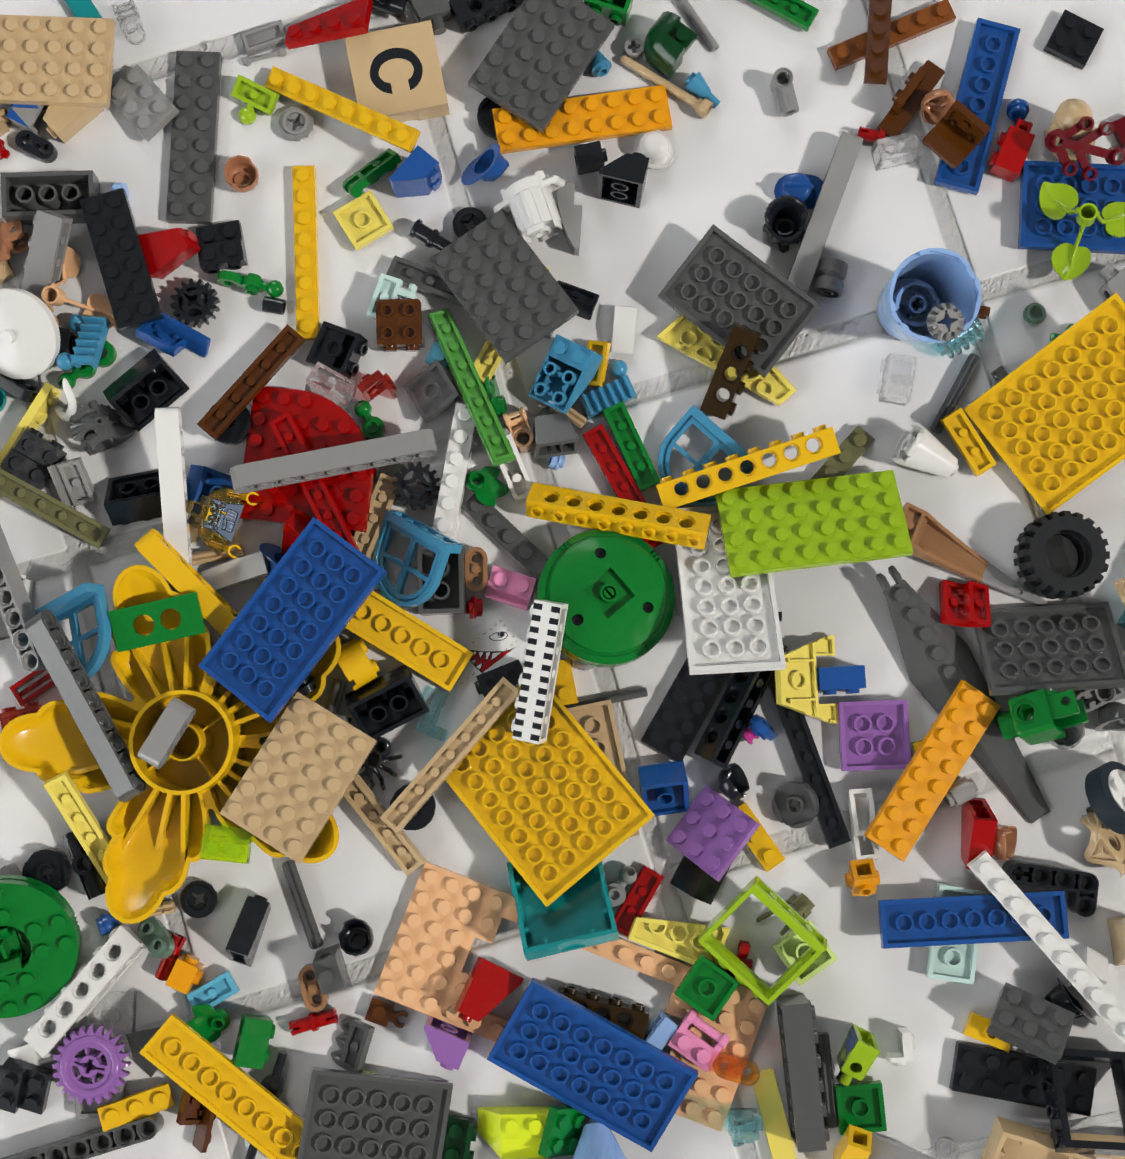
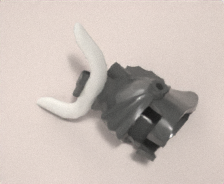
(97, 425)

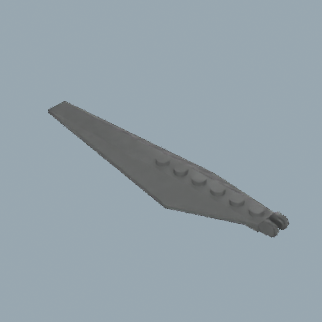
(935, 665)

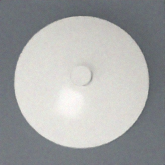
(27, 334)

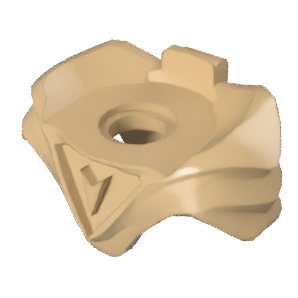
(1104, 845)

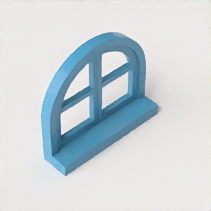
(712, 431)
(419, 534)
(74, 602)

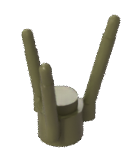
(801, 905)

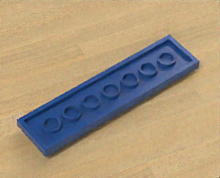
(982, 93)
(962, 919)

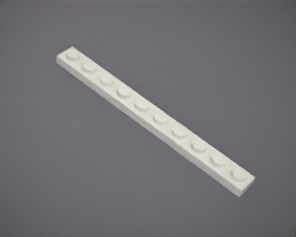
(1050, 942)

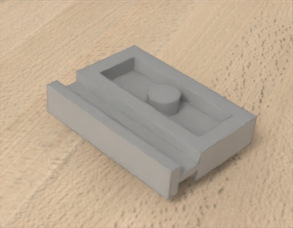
(72, 482)

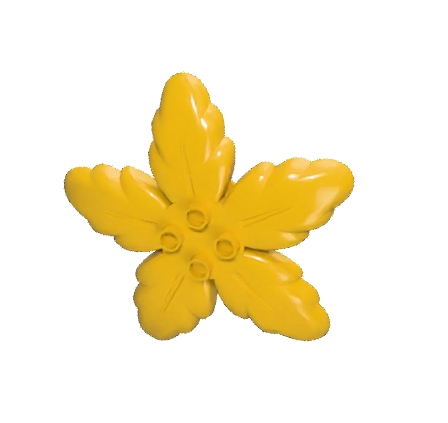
(164, 825)

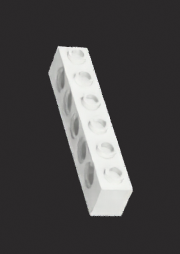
(39, 1034)

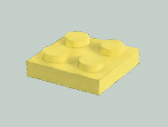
(363, 220)

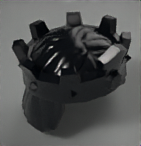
(785, 221)

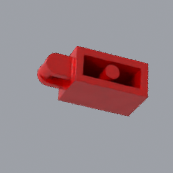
(1012, 151)

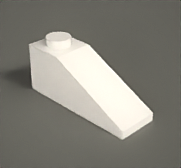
(515, 473)

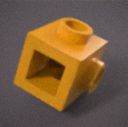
(862, 877)

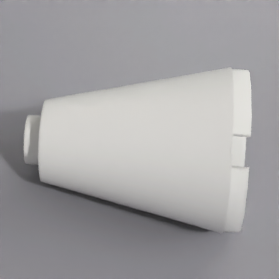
(925, 453)

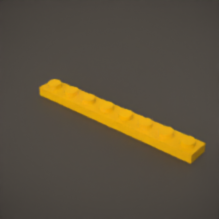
(343, 109)
(306, 251)

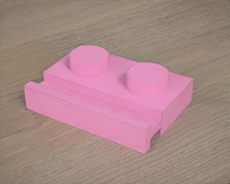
(510, 587)

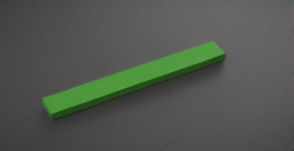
(471, 387)

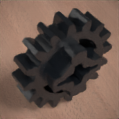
(200, 296)
(417, 475)

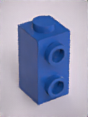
(842, 677)

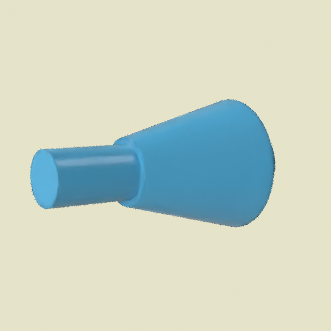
(600, 65)
(697, 85)

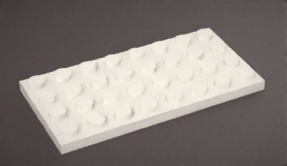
(727, 620)

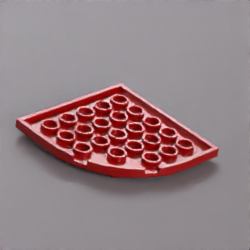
(322, 427)

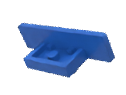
(173, 336)

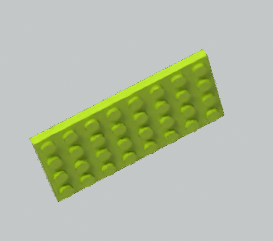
(812, 523)

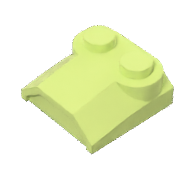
(792, 947)

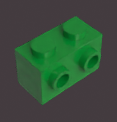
(614, 10)
(252, 1041)

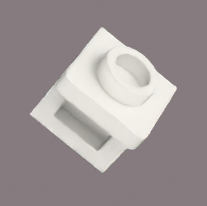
(906, 1044)

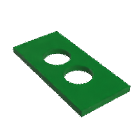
(123, 622)

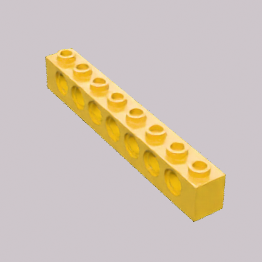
(827, 447)
(618, 515)

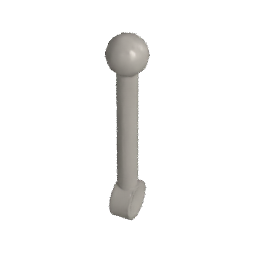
(247, 61)

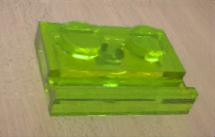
(226, 844)

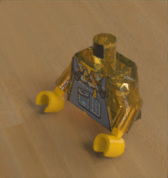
(218, 518)

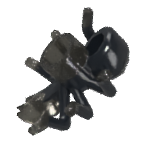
(376, 760)

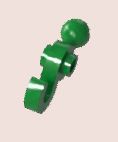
(251, 283)
(87, 371)
(372, 426)

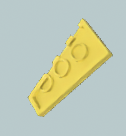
(674, 937)

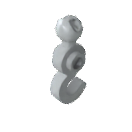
(617, 889)

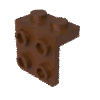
(956, 135)
(399, 324)

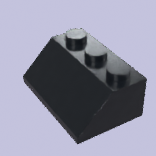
(623, 180)
(145, 387)
(133, 498)
(386, 702)

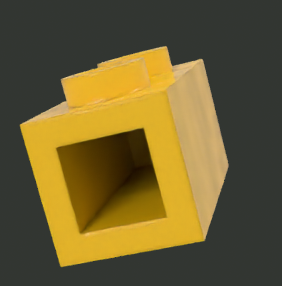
(854, 1144)

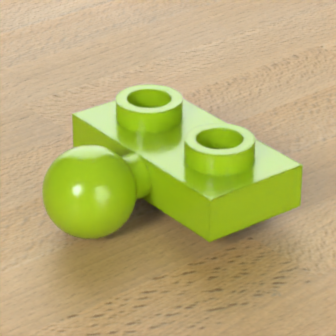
(255, 96)

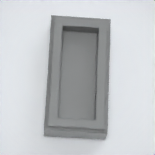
(264, 38)

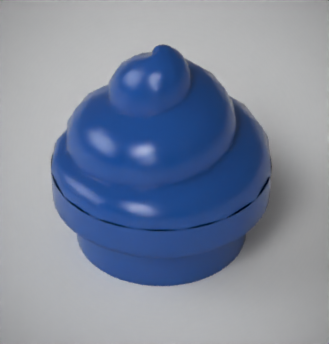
(1017, 108)
(106, 923)

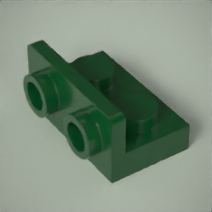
(458, 1137)

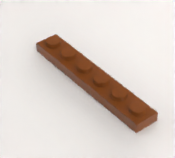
(901, 31)

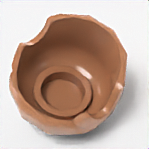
(935, 105)
(241, 174)
(1005, 842)

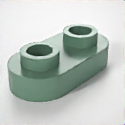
(156, 934)

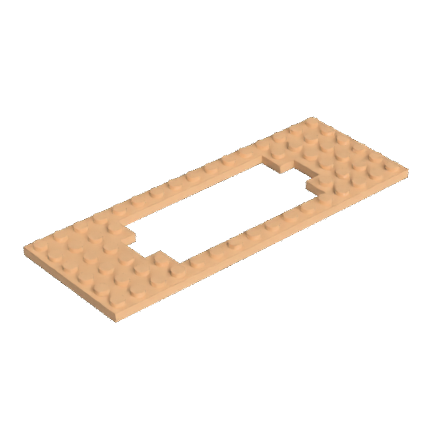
(454, 909)

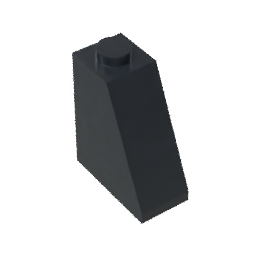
(248, 930)

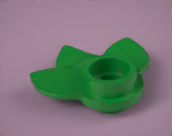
(497, 401)
(488, 487)
(206, 1021)

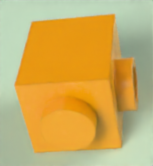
(185, 973)

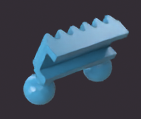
(90, 342)
(611, 393)

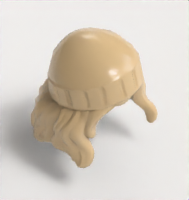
(1068, 114)

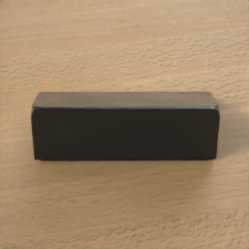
(583, 299)

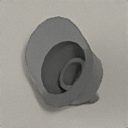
(1111, 717)

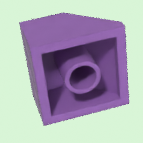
(447, 1042)

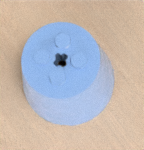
(927, 280)

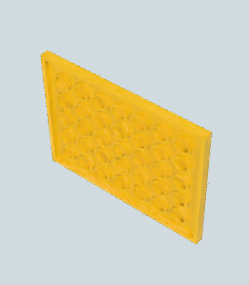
(1062, 409)
(548, 803)

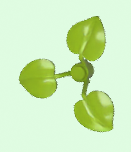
(1056, 201)

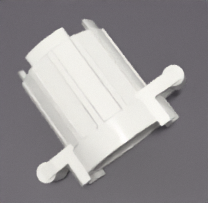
(533, 206)

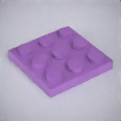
(874, 735)
(712, 833)

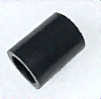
(274, 305)

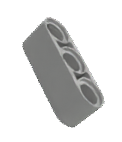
(166, 733)

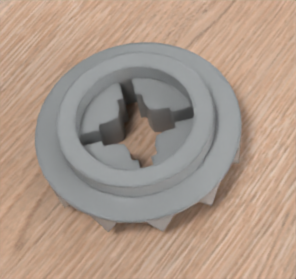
(291, 115)
(940, 331)

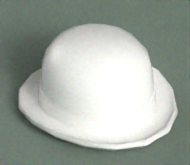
(656, 147)

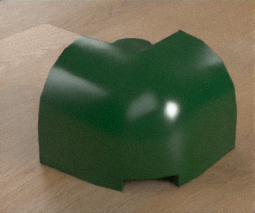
(667, 43)

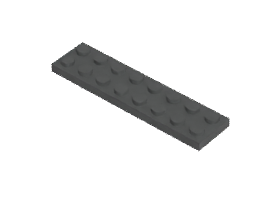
(194, 138)

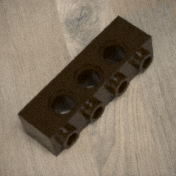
(712, 402)
(638, 1014)

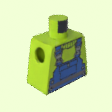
(856, 1055)

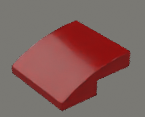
(964, 604)

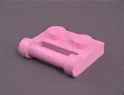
(693, 1046)

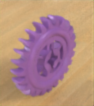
(109, 1052)

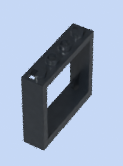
(1056, 1105)

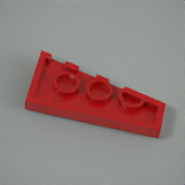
(338, 23)

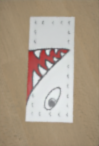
(488, 648)

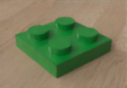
(706, 987)
(860, 1106)
(561, 1131)

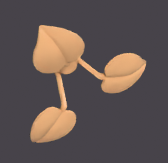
(97, 304)

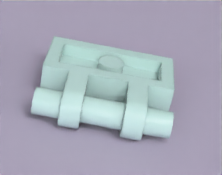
(390, 288)

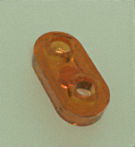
(735, 1068)

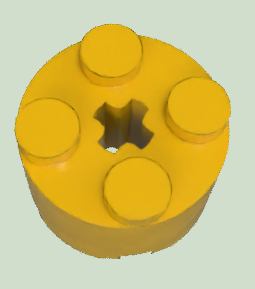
(356, 664)

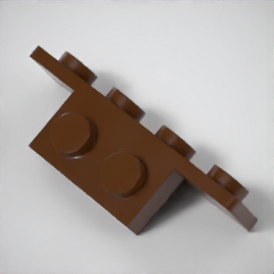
(909, 100)
(194, 1113)

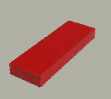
(637, 898)

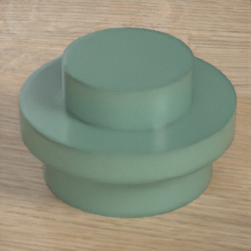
(1034, 314)

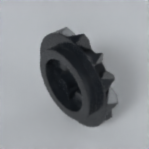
(464, 216)
(188, 899)

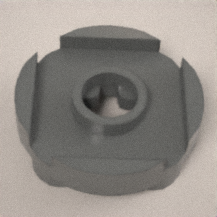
(790, 816)

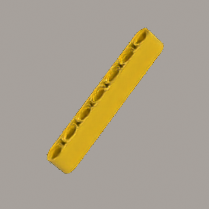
(185, 579)

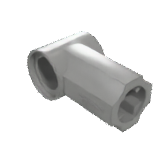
(785, 93)

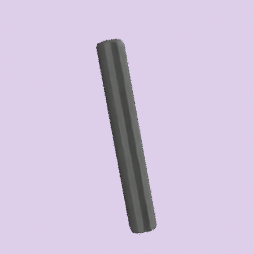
(956, 391)
(302, 904)
(826, 1073)

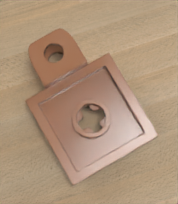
(10, 240)

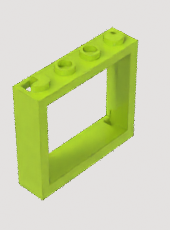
(789, 916)

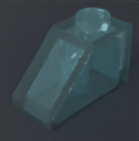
(744, 1125)

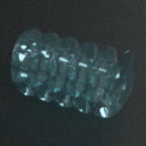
(970, 336)

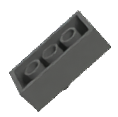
(53, 191)

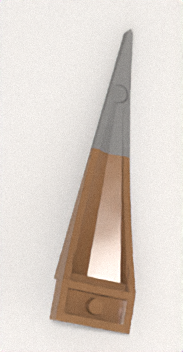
(941, 547)

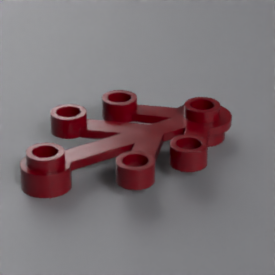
(1082, 146)

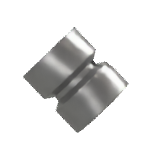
(831, 273)

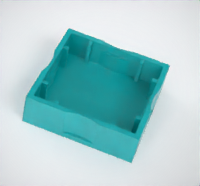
(571, 922)

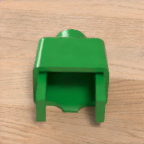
(1048, 714)

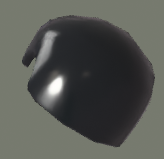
(733, 782)
(356, 937)

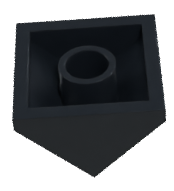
(696, 881)

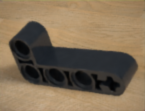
(1049, 879)

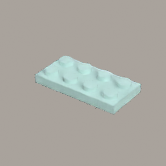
(953, 962)

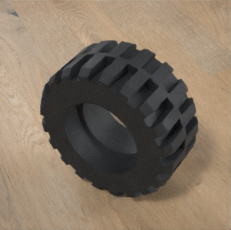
(1089, 548)

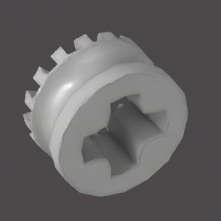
(638, 43)

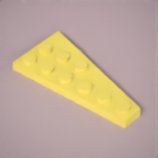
(696, 344)

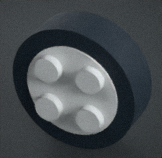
(1107, 795)

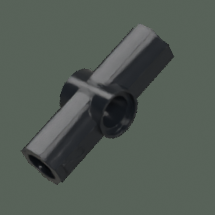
(90, 878)

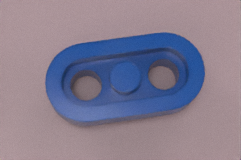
(762, 728)

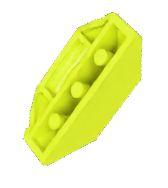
(513, 1130)

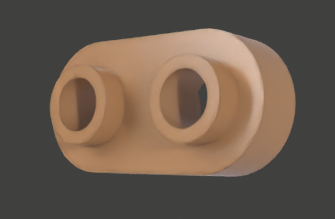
(475, 570)
(309, 988)

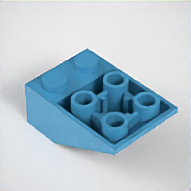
(564, 374)

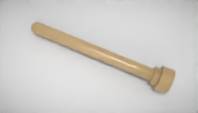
(702, 106)

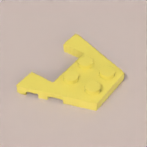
(798, 682)

